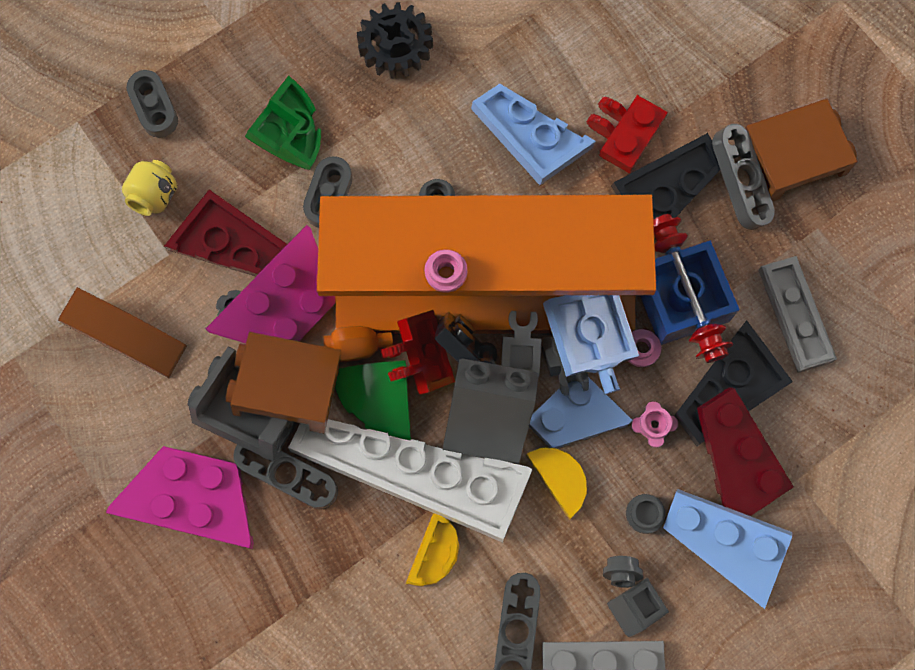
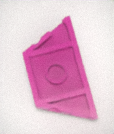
(280, 298)
(188, 496)

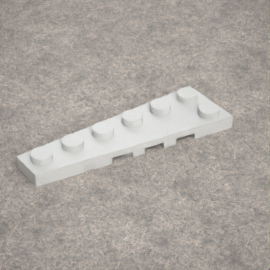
(447, 483)

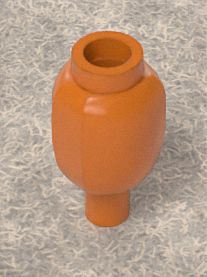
(357, 342)

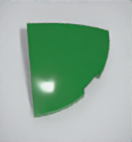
(288, 126)
(376, 399)

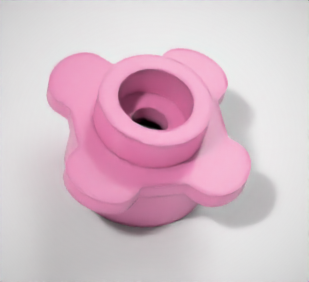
(665, 422)

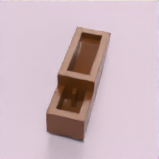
(122, 332)

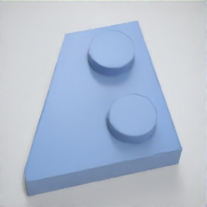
(577, 415)

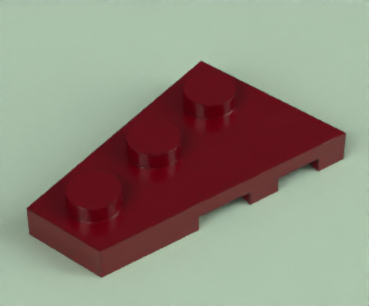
(224, 237)
(741, 458)

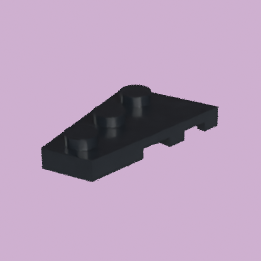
(673, 178)
(747, 368)

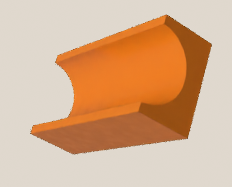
(513, 247)

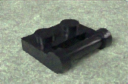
(458, 340)

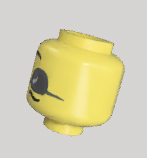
(149, 187)

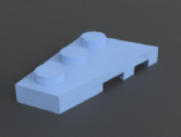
(531, 137)
(730, 542)

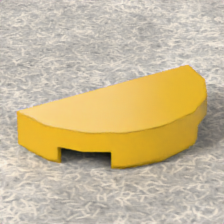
(561, 476)
(436, 553)

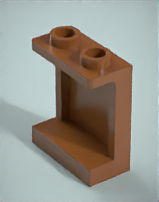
(801, 147)
(284, 380)

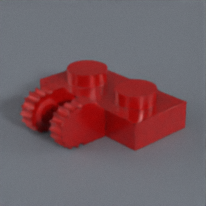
(632, 133)
(426, 356)

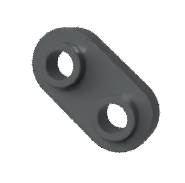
(152, 106)
(322, 187)

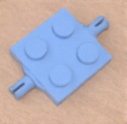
(591, 335)

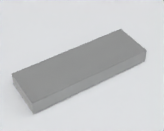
(797, 314)

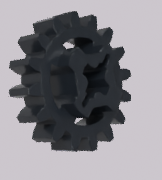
(397, 44)

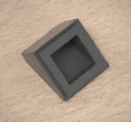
(637, 608)

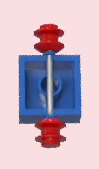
(689, 293)

